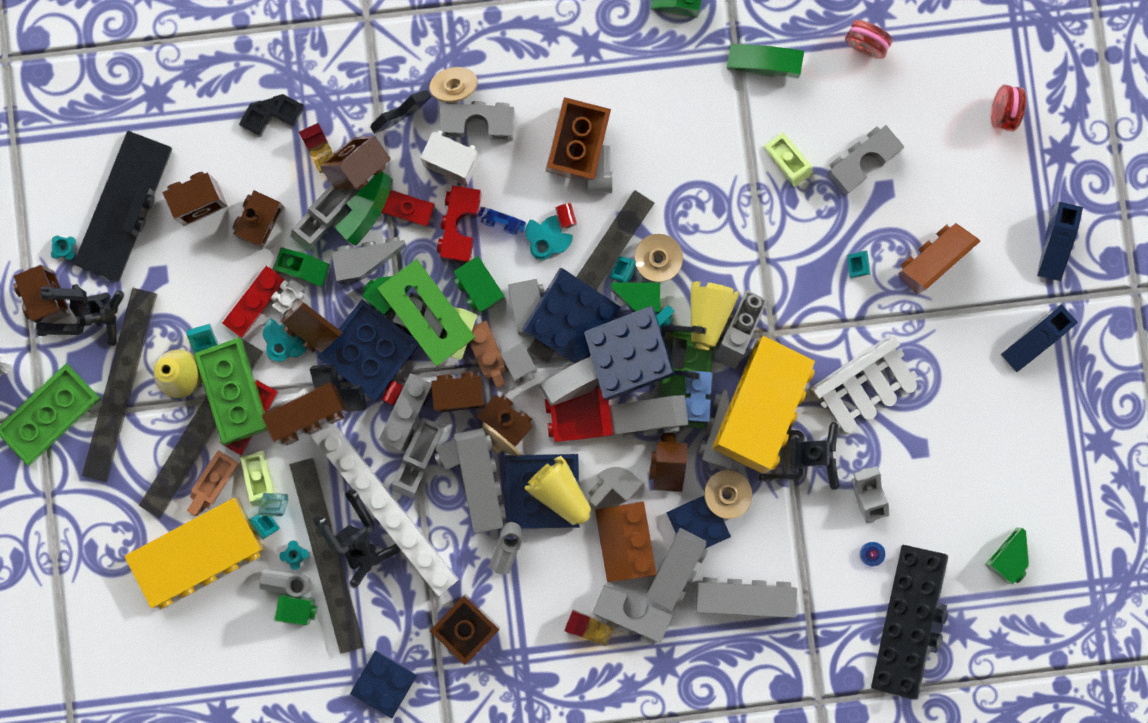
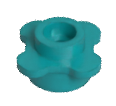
(58, 242)
(301, 554)

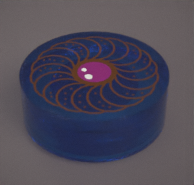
(872, 553)

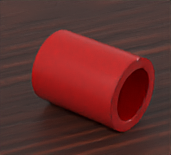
(566, 215)
(392, 392)

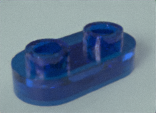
(491, 217)

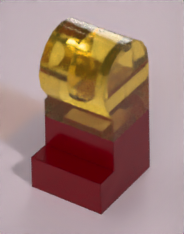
(316, 144)
(588, 628)

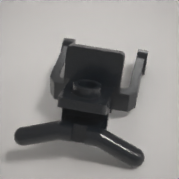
(87, 310)
(677, 348)
(810, 454)
(355, 541)

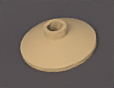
(453, 84)
(658, 245)
(499, 443)
(738, 489)

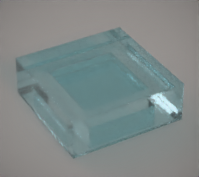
(273, 504)

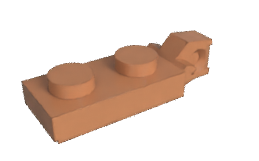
(488, 354)
(212, 482)

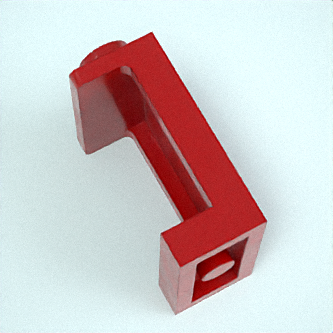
(580, 418)

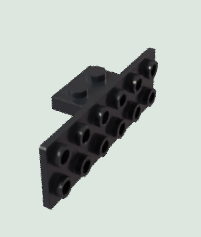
(123, 206)
(911, 622)

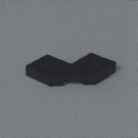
(408, 107)
(260, 113)
(351, 395)

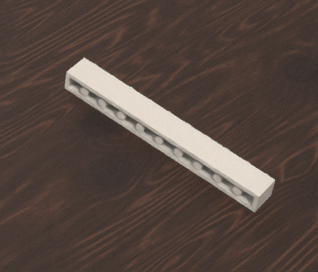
(383, 506)

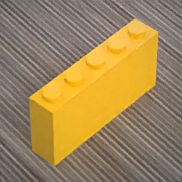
(764, 405)
(194, 554)

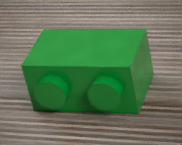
(479, 285)

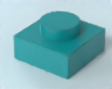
(665, 316)
(201, 338)

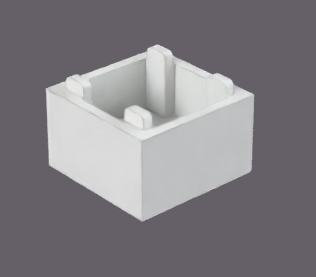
(450, 158)

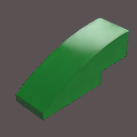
(765, 60)
(365, 208)

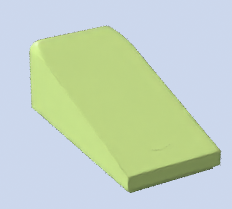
(789, 159)
(256, 476)

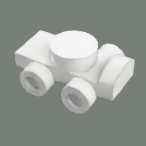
(287, 298)

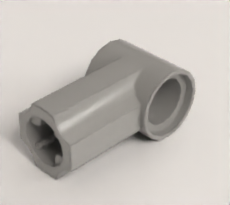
(603, 178)
(506, 549)
(283, 582)

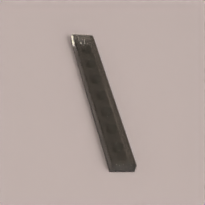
(606, 253)
(119, 384)
(186, 451)
(327, 562)

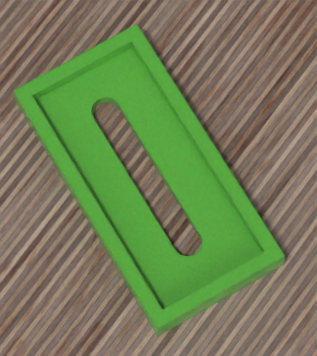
(457, 331)

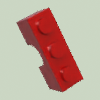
(460, 203)

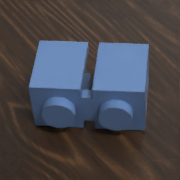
(697, 405)

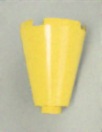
(711, 310)
(177, 373)
(560, 492)

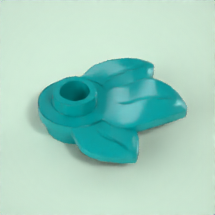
(548, 234)
(276, 336)

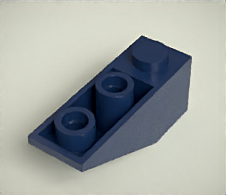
(1059, 240)
(1039, 337)

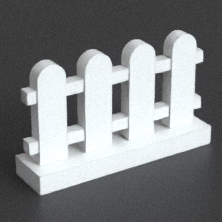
(872, 372)

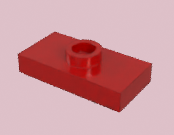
(408, 208)

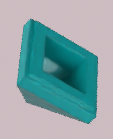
(858, 264)
(623, 269)
(264, 525)

